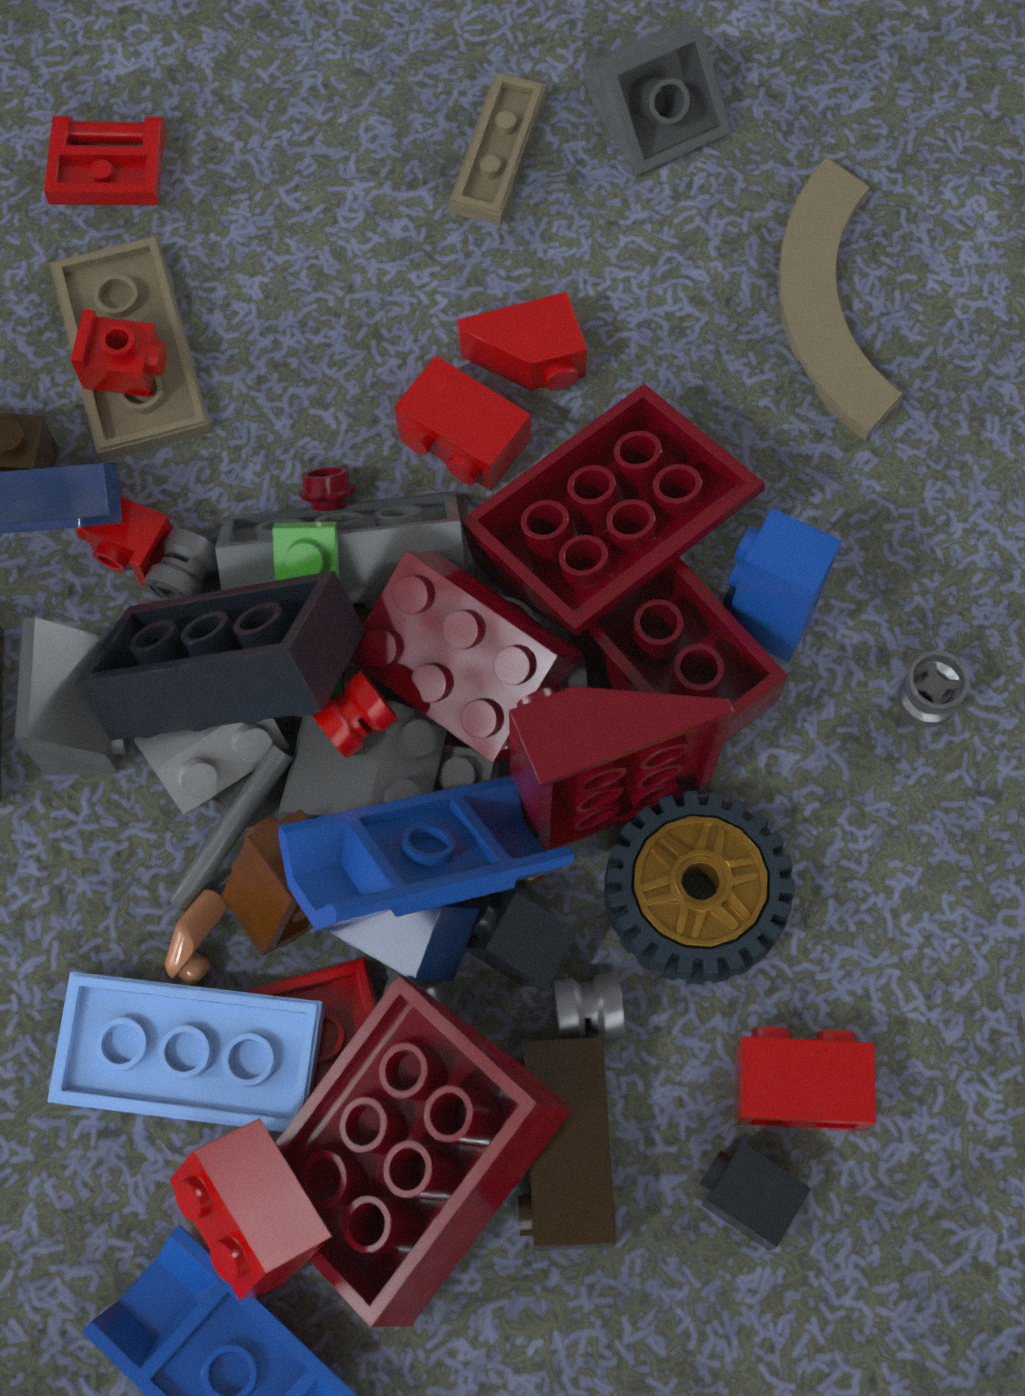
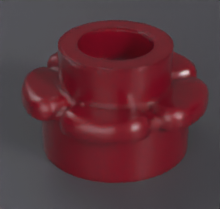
(326, 488)

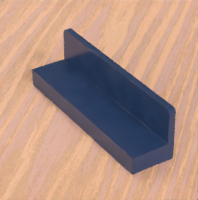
(59, 498)

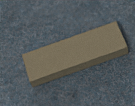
(497, 148)

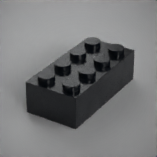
(223, 657)

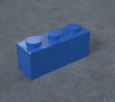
(779, 580)

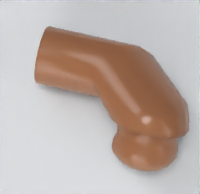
(188, 935)

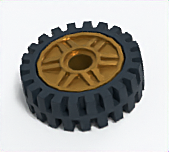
(690, 935)

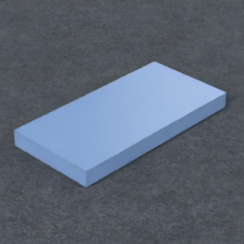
(185, 1051)

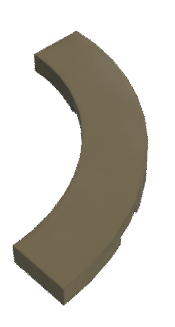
(812, 305)

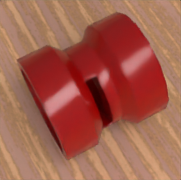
(355, 714)

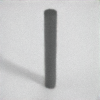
(230, 827)

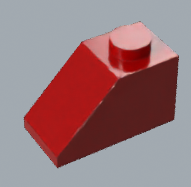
(527, 343)

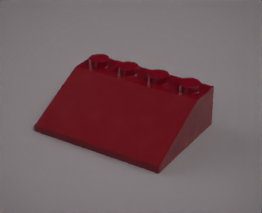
(607, 511)
(605, 754)
(413, 1150)

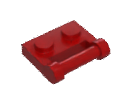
(101, 171)

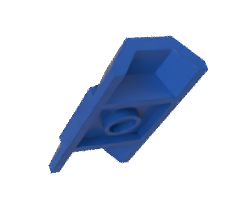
(413, 853)
(192, 1335)

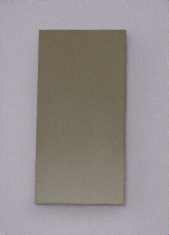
(134, 285)

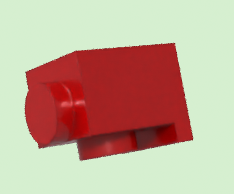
(117, 355)
(132, 543)

